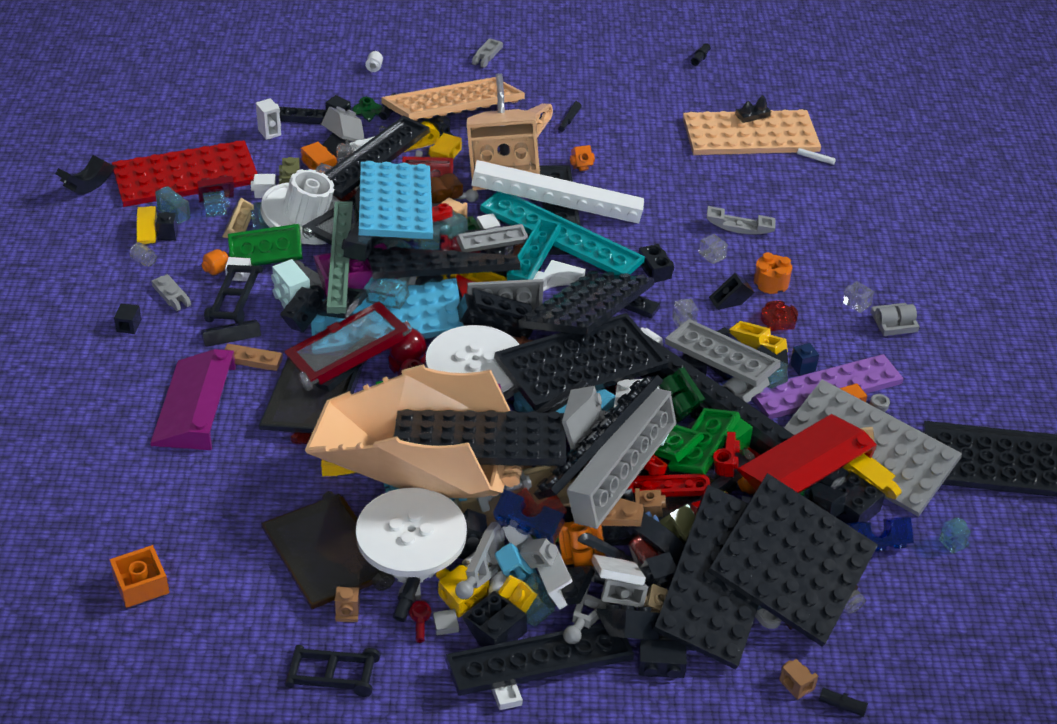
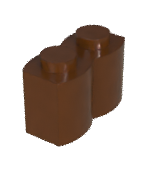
(445, 187)

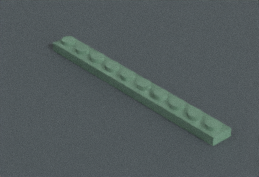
(338, 264)

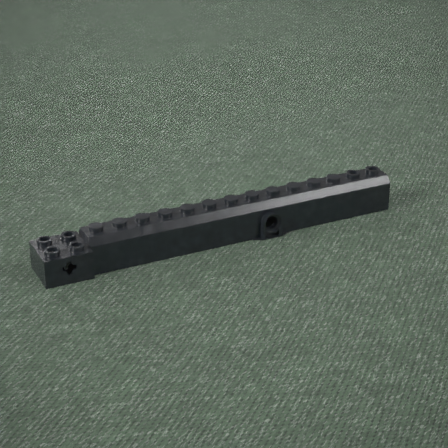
(861, 499)

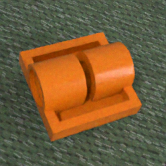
(572, 550)

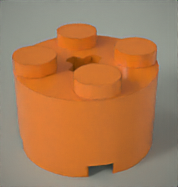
(772, 273)

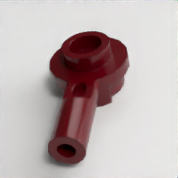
(420, 612)

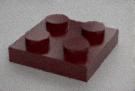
(222, 183)

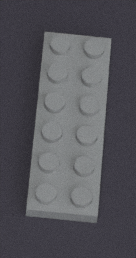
(723, 352)

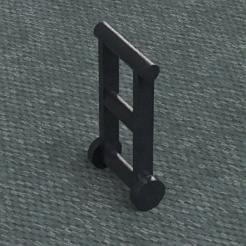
(238, 315)
(360, 687)

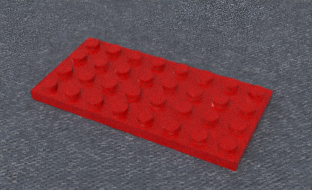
(181, 170)

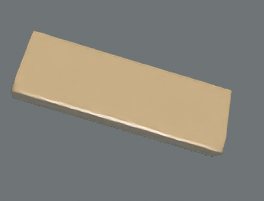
(240, 218)

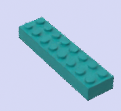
(535, 249)

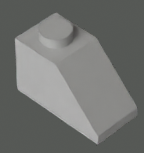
(624, 593)

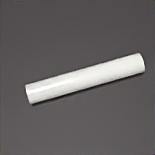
(816, 156)

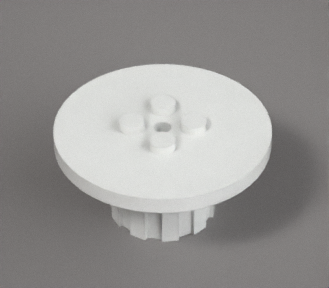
(299, 201)
(470, 350)
(411, 533)

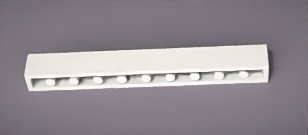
(557, 191)

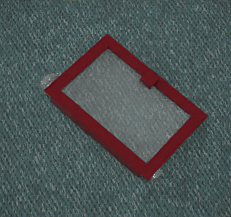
(346, 344)

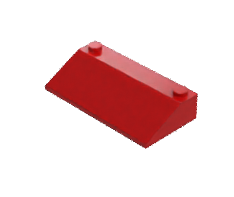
(810, 454)

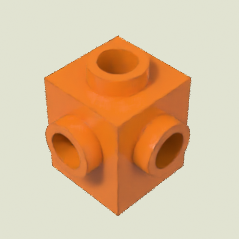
(582, 157)

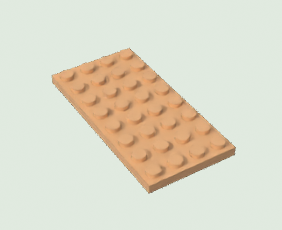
(450, 99)
(725, 134)

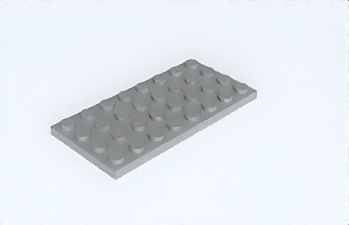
(911, 455)

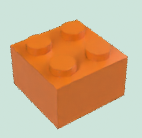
(139, 576)

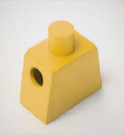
(447, 585)

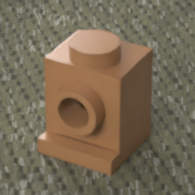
(652, 501)
(347, 604)
(797, 678)

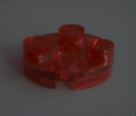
(786, 319)

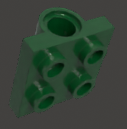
(684, 393)

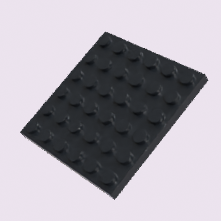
(793, 559)

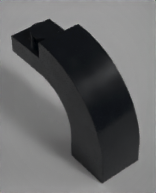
(89, 178)

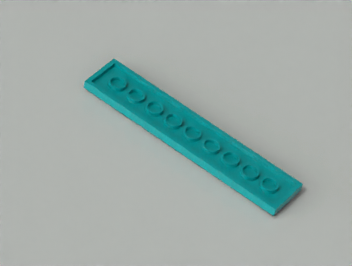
(572, 238)

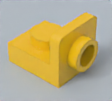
(517, 593)

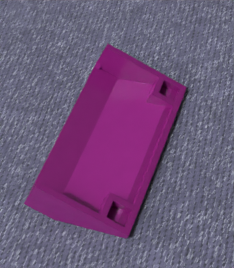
(193, 400)

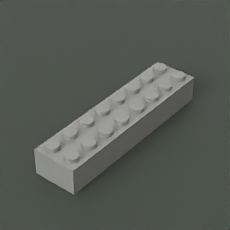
(621, 460)

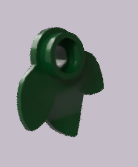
(367, 108)

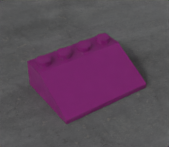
(358, 271)

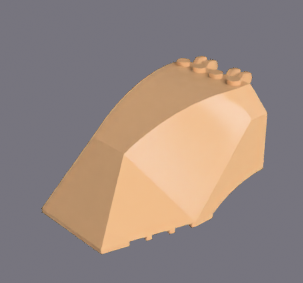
(360, 430)

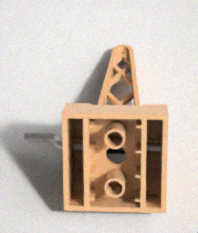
(511, 131)

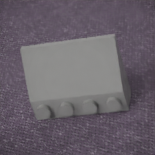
(521, 290)
(581, 414)

